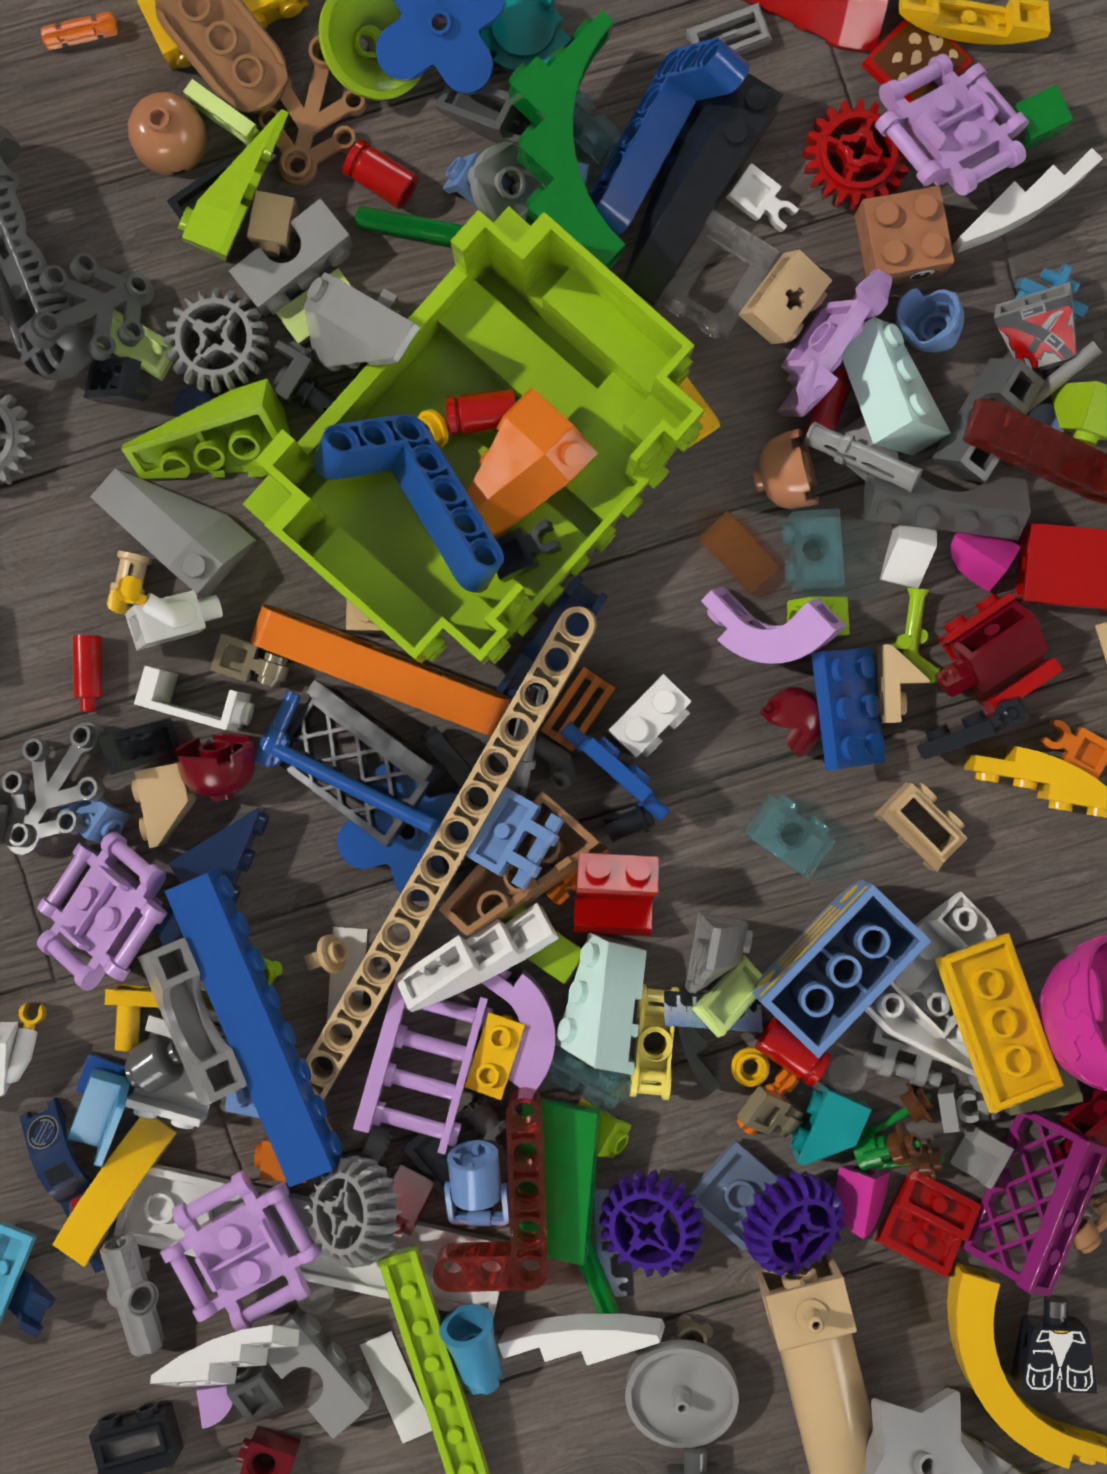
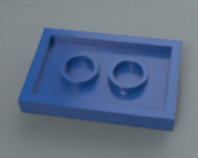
(848, 708)

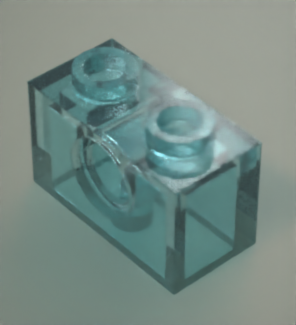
(825, 530)
(803, 854)

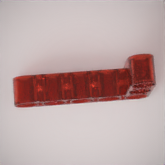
(1038, 449)
(522, 1208)

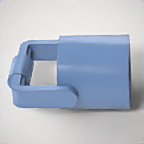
(475, 1185)

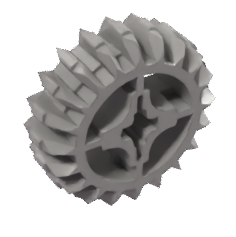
(223, 328)
(355, 1212)

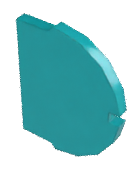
(525, 32)

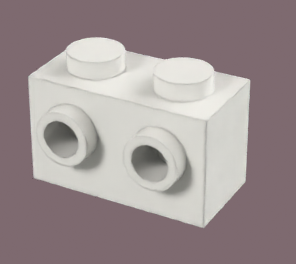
(655, 710)

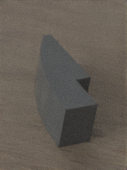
(484, 113)

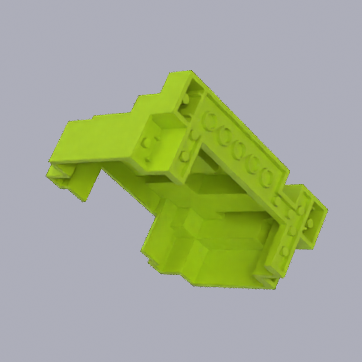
(510, 315)

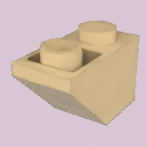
(163, 802)

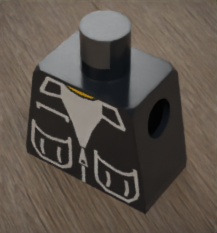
(1054, 1352)

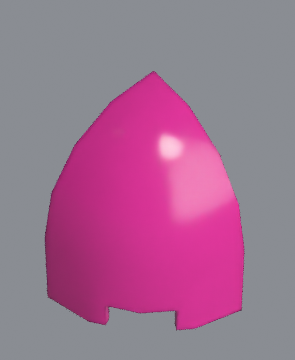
(983, 557)
(861, 1197)

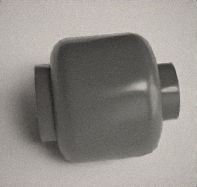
(153, 1064)

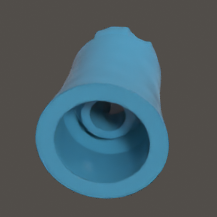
(472, 1343)

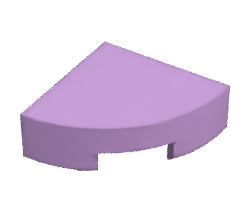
(213, 1404)

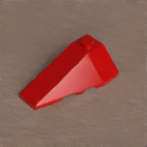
(843, 23)

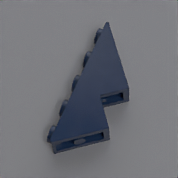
(225, 850)

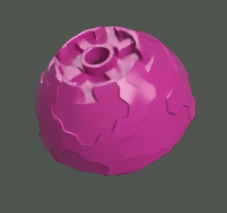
(1075, 1012)

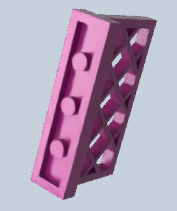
(1058, 1219)

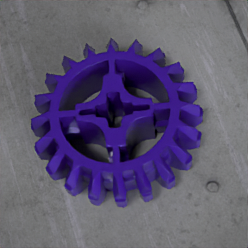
(784, 1215)
(671, 1247)

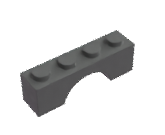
(992, 509)

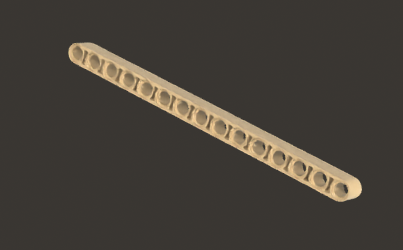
(405, 911)

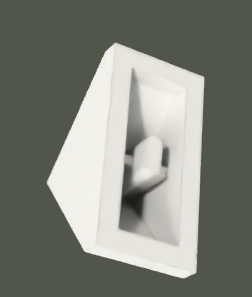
(908, 555)

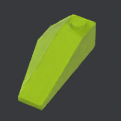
(224, 205)
(1082, 410)
(213, 437)

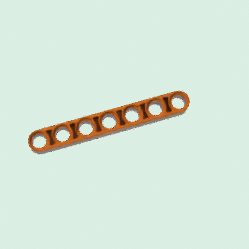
(379, 669)

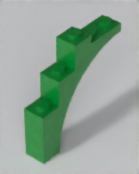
(547, 148)

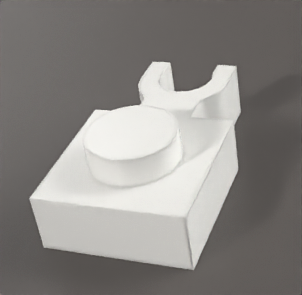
(756, 194)

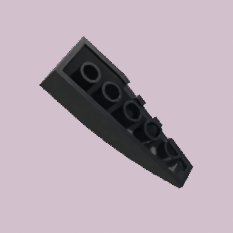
(695, 179)

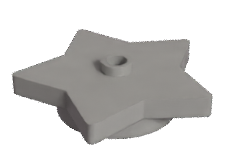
(919, 1438)

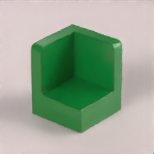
(1046, 116)

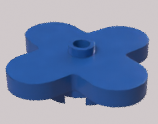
(457, 51)
(403, 856)

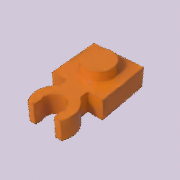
(1081, 749)

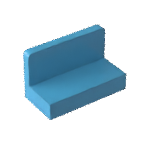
(100, 1111)

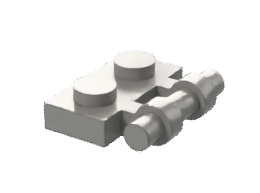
(886, 1062)

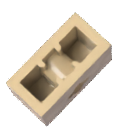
(767, 307)

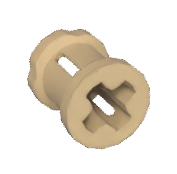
(126, 562)

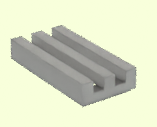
(731, 19)

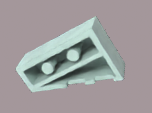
(891, 390)
(602, 1003)

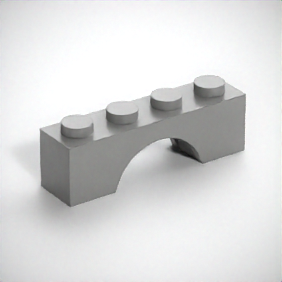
(202, 1050)

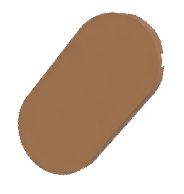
(227, 50)

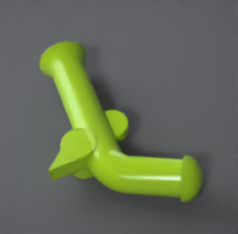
(916, 635)

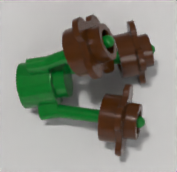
(902, 1146)

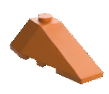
(527, 462)

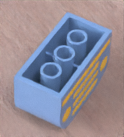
(839, 965)

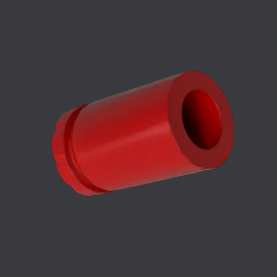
(380, 174)
(477, 411)
(790, 1053)

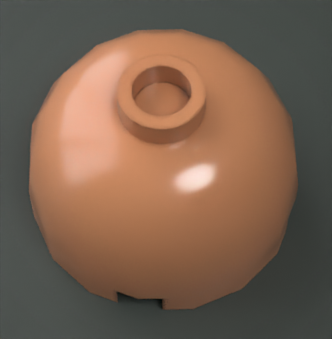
(167, 133)
(786, 472)

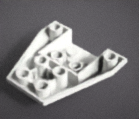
(916, 1002)

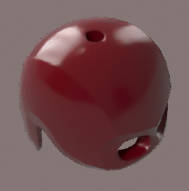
(798, 711)

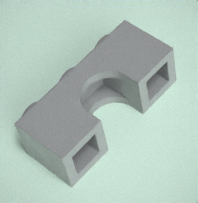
(273, 283)
(344, 1391)

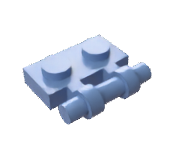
(505, 831)

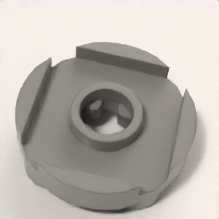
(487, 181)

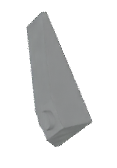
(716, 948)

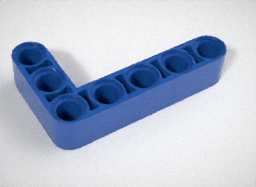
(681, 79)
(430, 484)

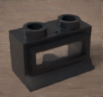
(137, 1440)

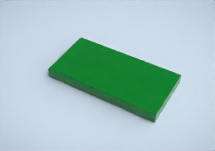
(570, 1177)

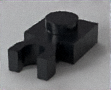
(521, 550)

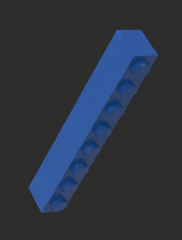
(255, 1027)

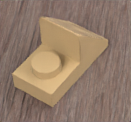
(893, 671)

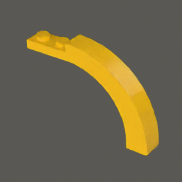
(971, 1327)

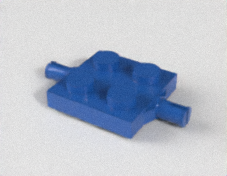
(629, 777)

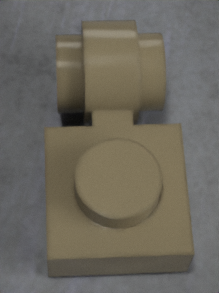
(239, 659)
(771, 1112)

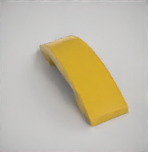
(980, 22)
(113, 1188)

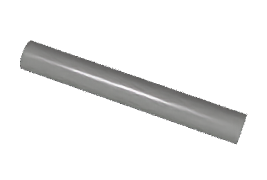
(1066, 372)

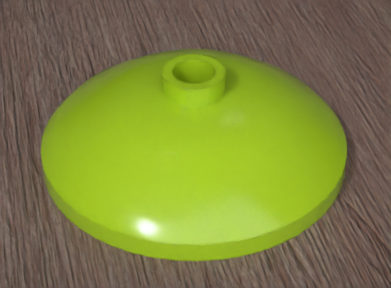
(340, 35)

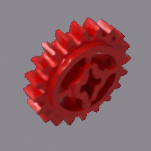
(842, 151)

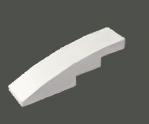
(1018, 207)
(472, 961)
(594, 1335)
(218, 1359)

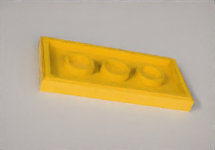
(999, 1022)

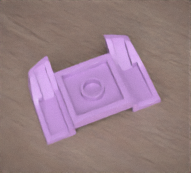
(825, 339)

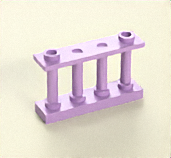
(385, 1073)

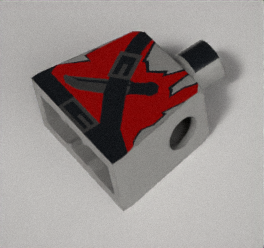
(1040, 328)

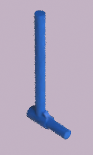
(275, 749)

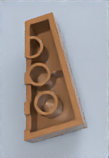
(490, 897)

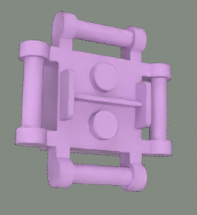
(952, 125)
(107, 912)
(241, 1251)

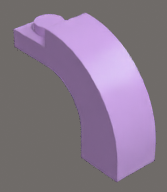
(766, 643)
(538, 1038)

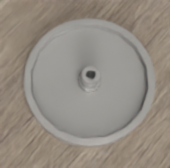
(681, 1393)

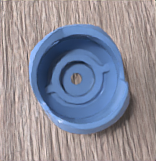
(924, 316)

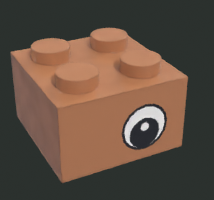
(905, 235)

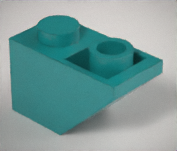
(831, 1125)

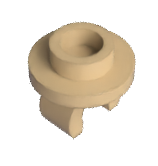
(330, 955)

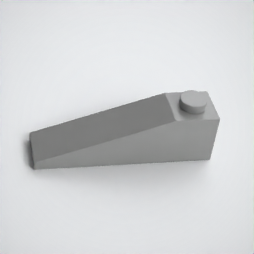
(353, 327)
(181, 533)

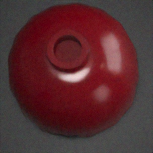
(218, 766)

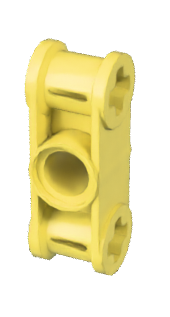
(652, 1064)

